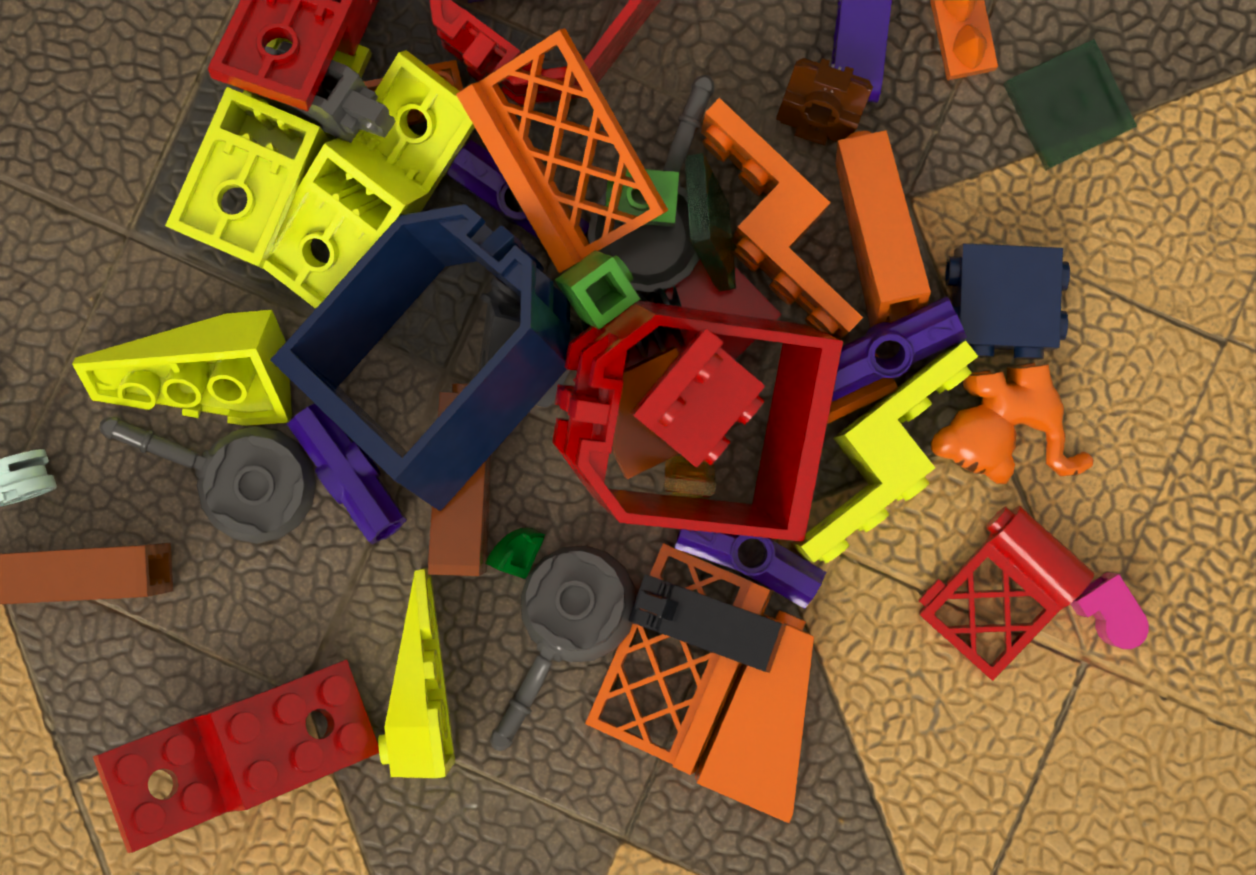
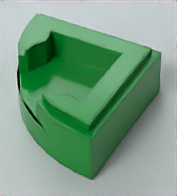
(516, 552)

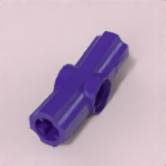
(347, 474)
(778, 570)

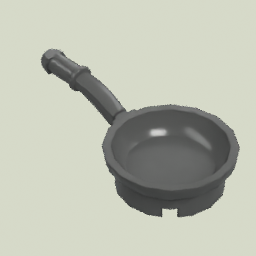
(662, 253)
(248, 483)
(574, 612)

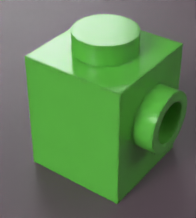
(635, 204)
(598, 288)

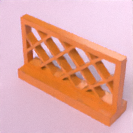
(522, 163)
(711, 689)

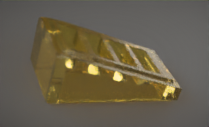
(686, 480)

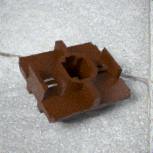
(823, 101)

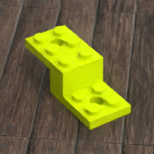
(252, 150)
(367, 184)
(885, 455)

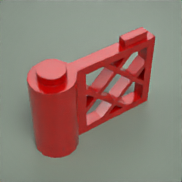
(1034, 562)

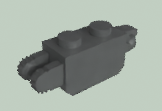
(341, 103)

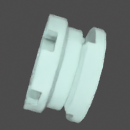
(27, 477)

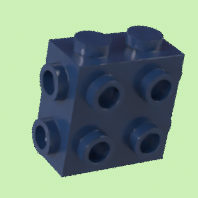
(1009, 298)

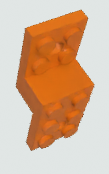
(778, 221)

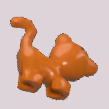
(985, 435)

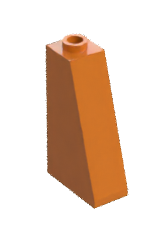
(880, 228)
(761, 729)

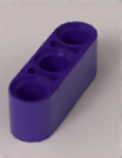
(862, 40)

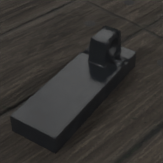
(707, 623)

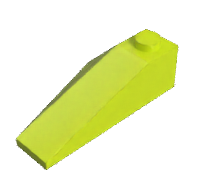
(198, 367)
(418, 718)

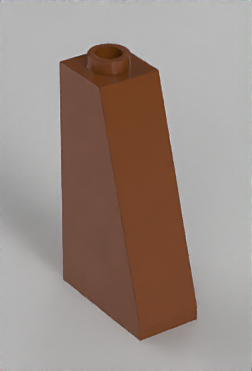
(461, 528)
(86, 573)

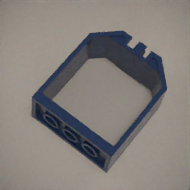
(379, 293)

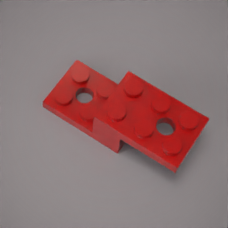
(315, 31)
(700, 399)
(236, 755)

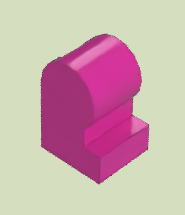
(1116, 611)

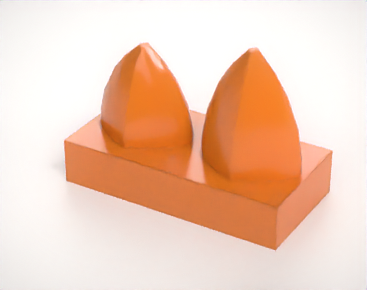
(964, 37)

